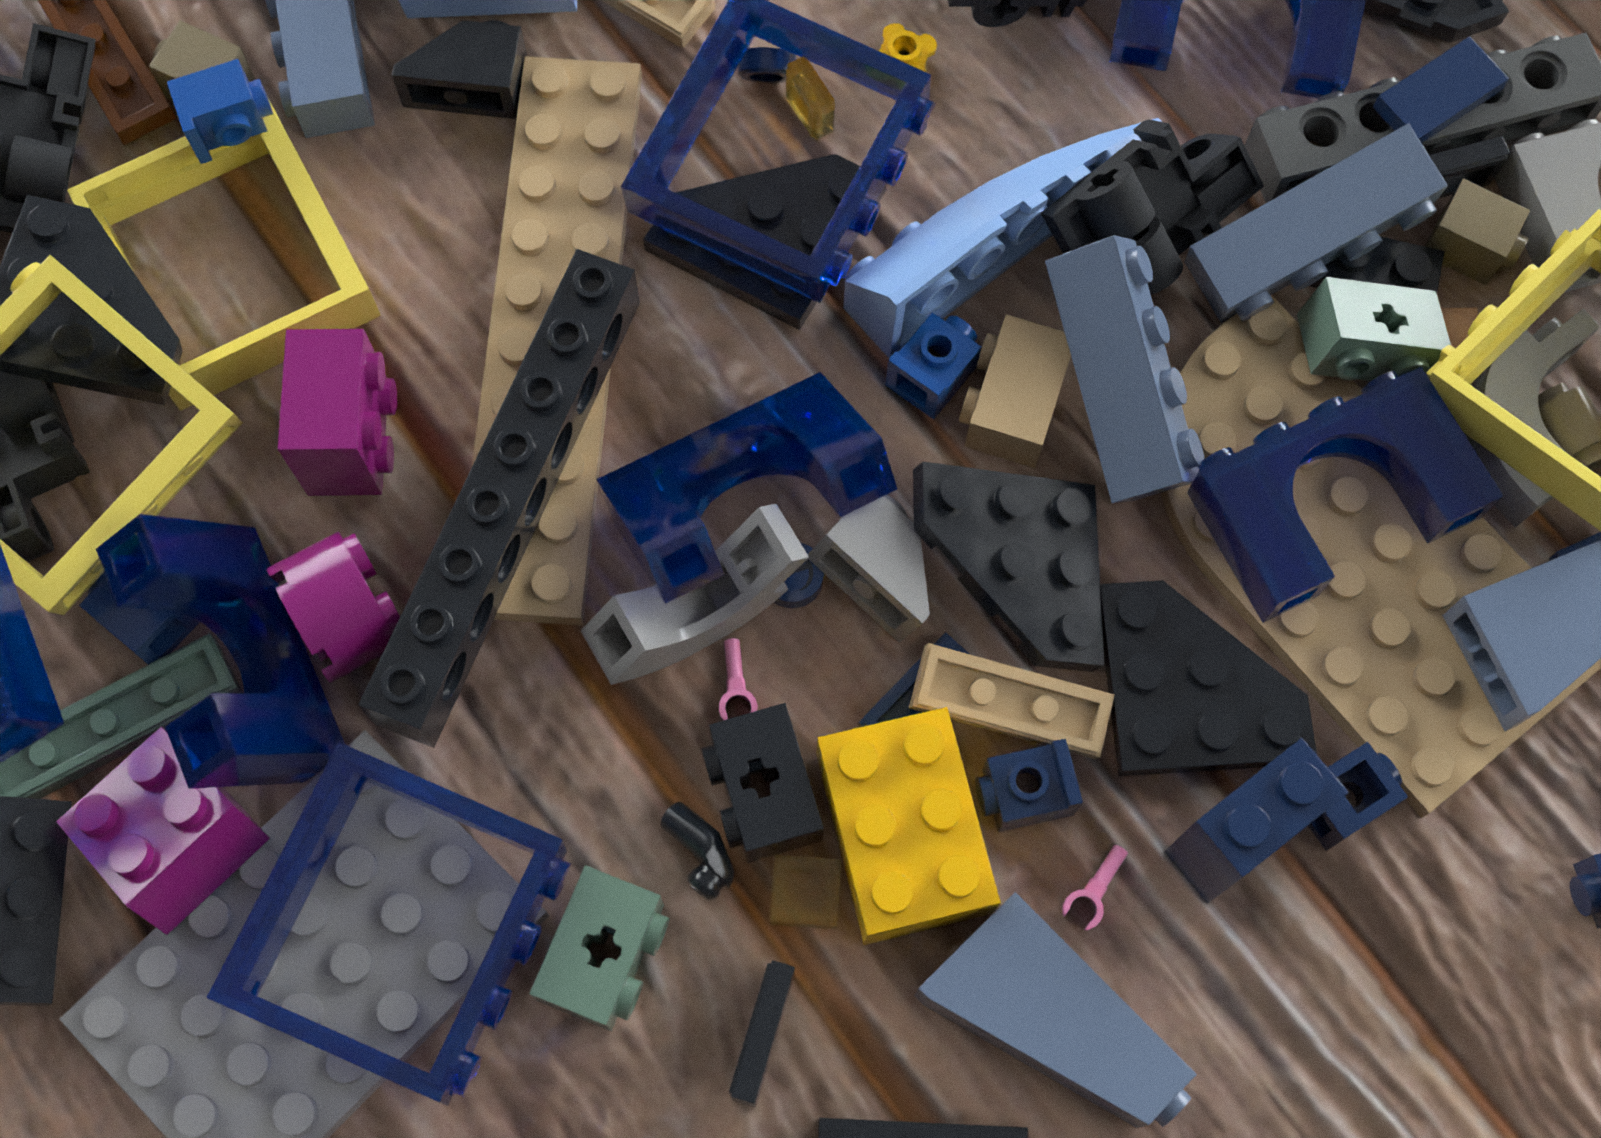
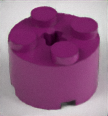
(334, 603)

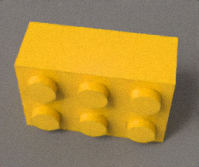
(906, 826)

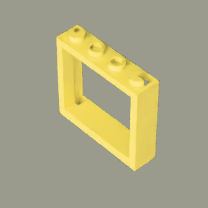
(177, 169)
(1487, 339)
(159, 482)

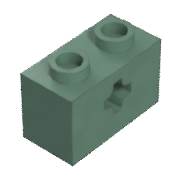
(1371, 329)
(569, 970)

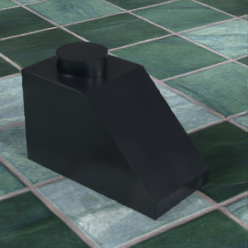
(465, 71)

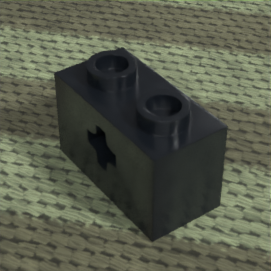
(768, 745)

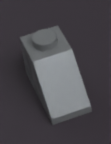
(878, 565)

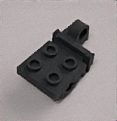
(42, 119)
(1157, 196)
(33, 459)

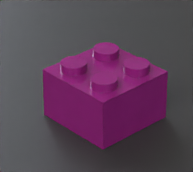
(335, 412)
(159, 839)

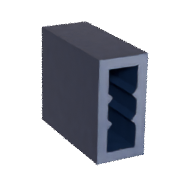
(1255, 820)

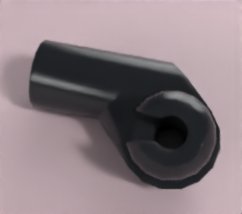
(706, 845)

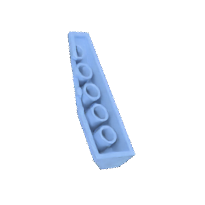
(967, 243)

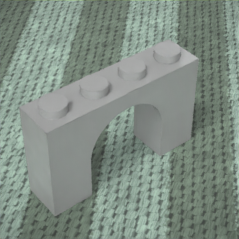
(1557, 184)

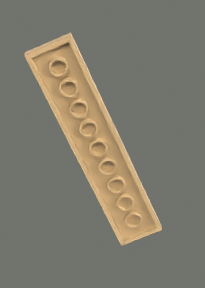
(561, 197)

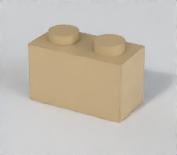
(1018, 392)

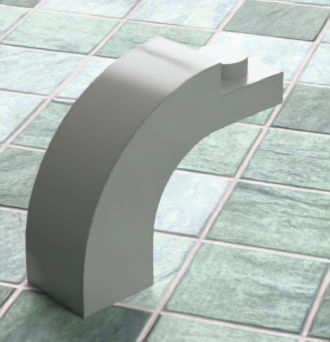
(1514, 385)
(643, 634)

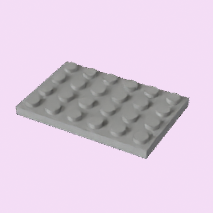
(372, 955)

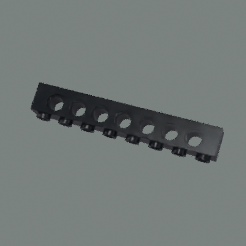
(502, 501)

